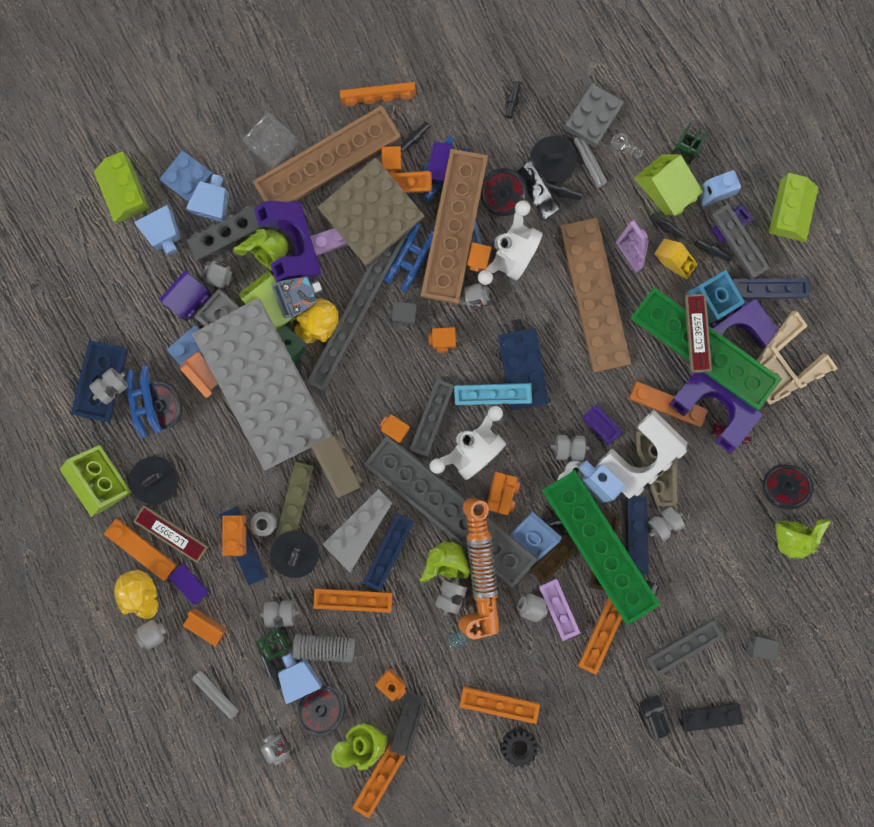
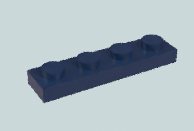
(773, 288)
(637, 532)
(388, 552)
(250, 562)

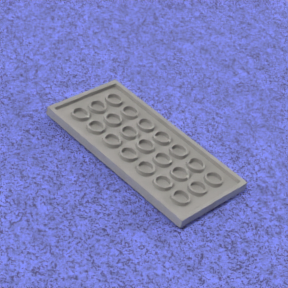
(261, 384)

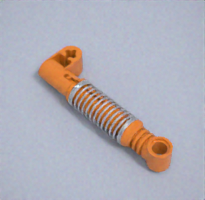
(482, 564)

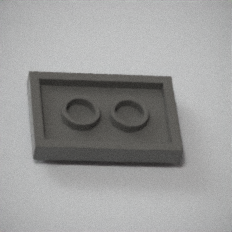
(593, 115)

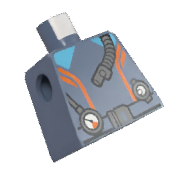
(295, 295)

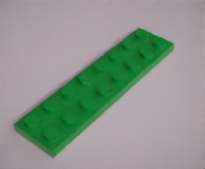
(729, 364)
(601, 548)

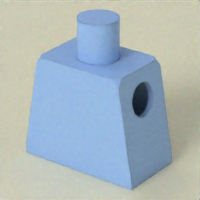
(722, 187)
(210, 200)
(160, 229)
(600, 482)
(297, 678)

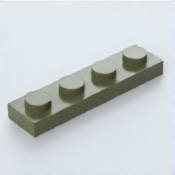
(295, 498)

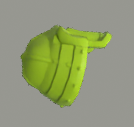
(265, 246)
(797, 539)
(446, 560)
(362, 747)

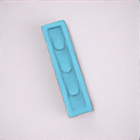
(493, 394)

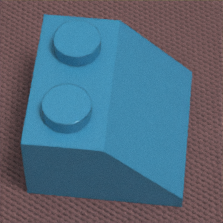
(720, 295)

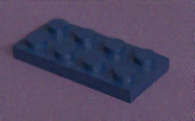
(97, 361)
(523, 364)

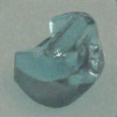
(457, 640)

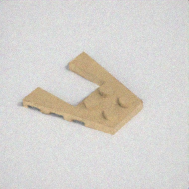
(774, 361)

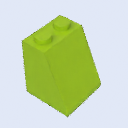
(669, 183)
(263, 289)

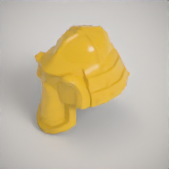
(317, 321)
(136, 594)

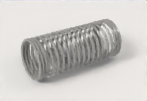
(300, 644)

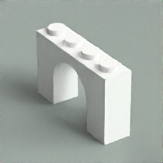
(668, 446)

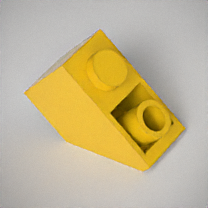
(676, 257)

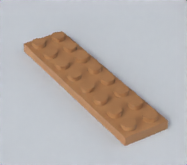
(328, 158)
(454, 226)
(595, 295)

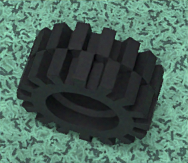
(523, 759)

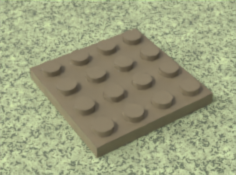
(371, 211)

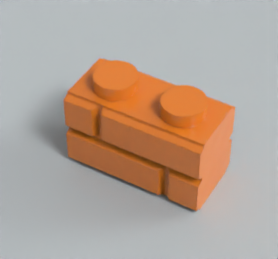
(502, 493)
(234, 535)

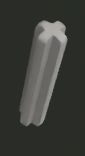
(590, 162)
(215, 695)

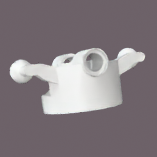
(519, 250)
(479, 451)

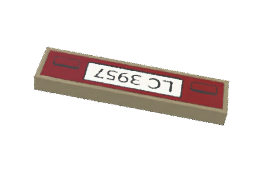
(698, 333)
(171, 534)

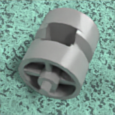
(108, 386)
(571, 447)
(663, 526)
(451, 594)
(279, 614)

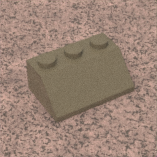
(337, 466)

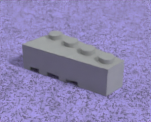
(354, 535)

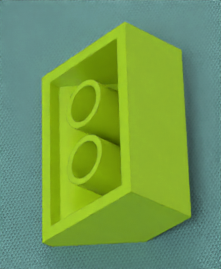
(120, 187)
(793, 207)
(94, 480)

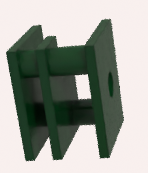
(694, 140)
(293, 343)
(264, 646)

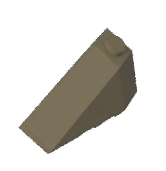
(665, 486)

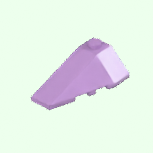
(634, 245)

